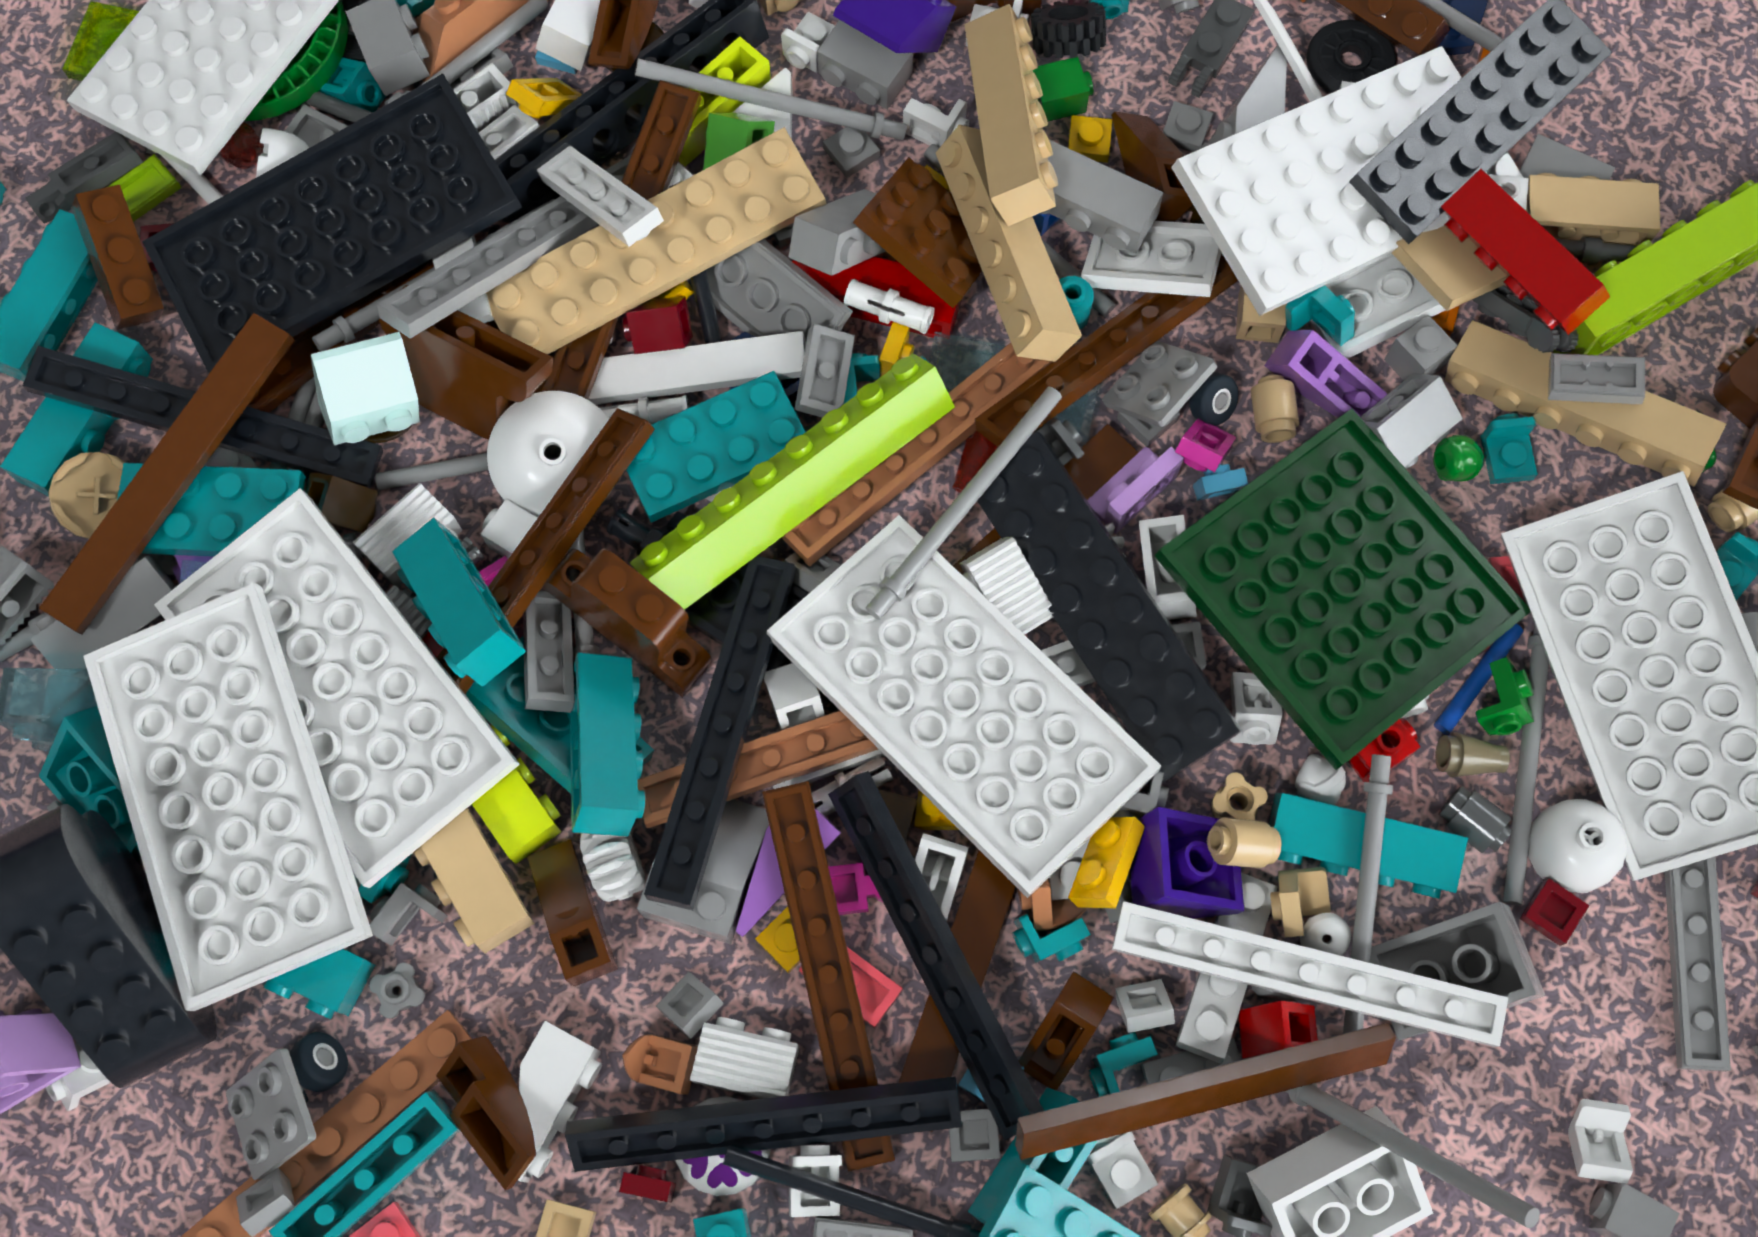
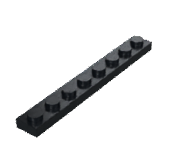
(160, 403)
(720, 735)
(935, 953)
(764, 1124)

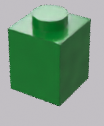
(1064, 88)

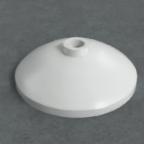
(524, 433)

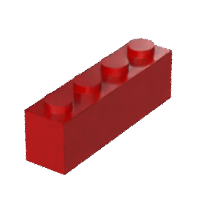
(1524, 252)
(886, 275)

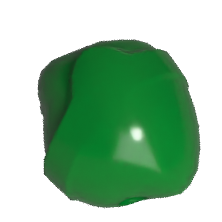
(1458, 458)

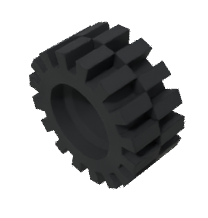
(1068, 28)

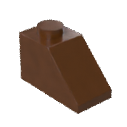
(1065, 1031)

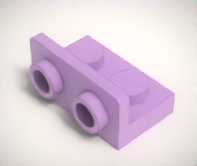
(1135, 486)

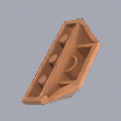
(456, 25)

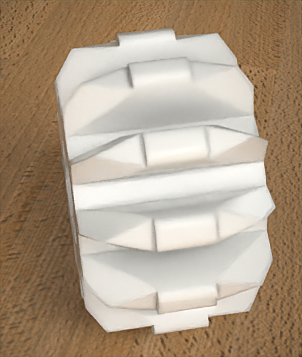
(612, 865)

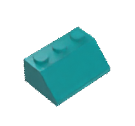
(84, 773)

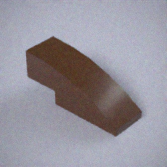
(620, 32)
(489, 1109)

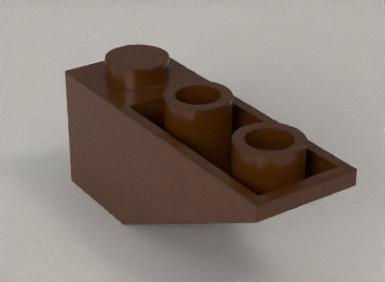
(1149, 158)
(571, 914)

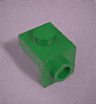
(1514, 708)

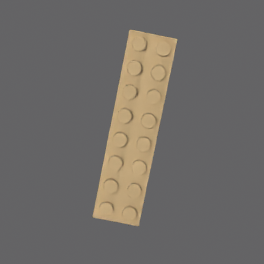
(702, 225)

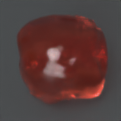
(242, 148)

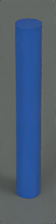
(1476, 680)

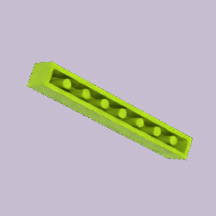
(795, 481)

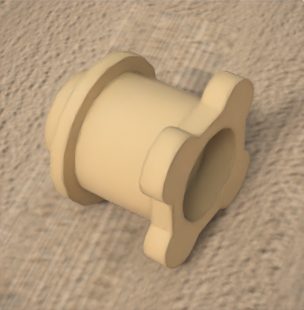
(1240, 790)
(1181, 1214)

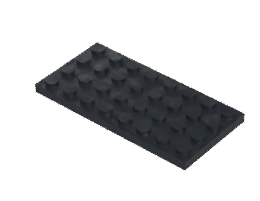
(333, 221)

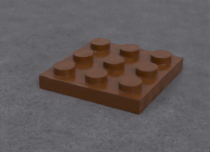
(922, 231)

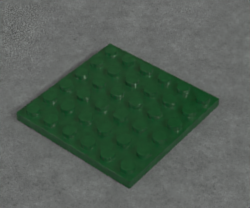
(1342, 587)

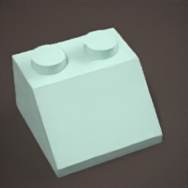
(365, 388)

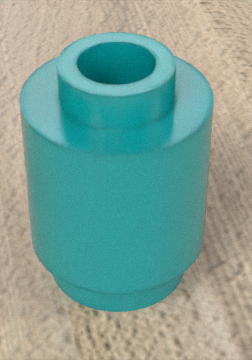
(1080, 298)

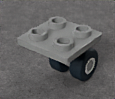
(1166, 380)
(272, 1100)

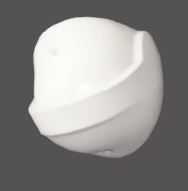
(1320, 781)
(1324, 924)

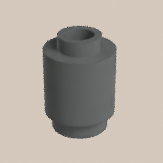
(1477, 819)

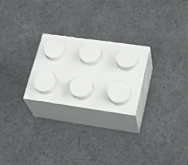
(1340, 1187)

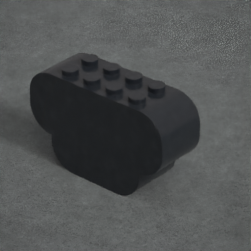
(93, 945)

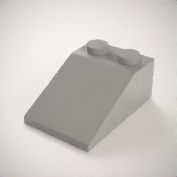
(1258, 101)
(724, 879)
(1469, 950)

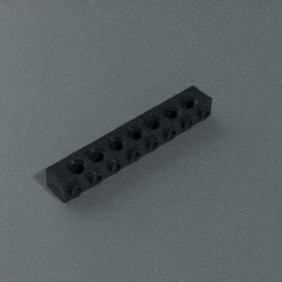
(616, 107)

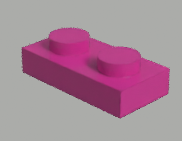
(1205, 446)

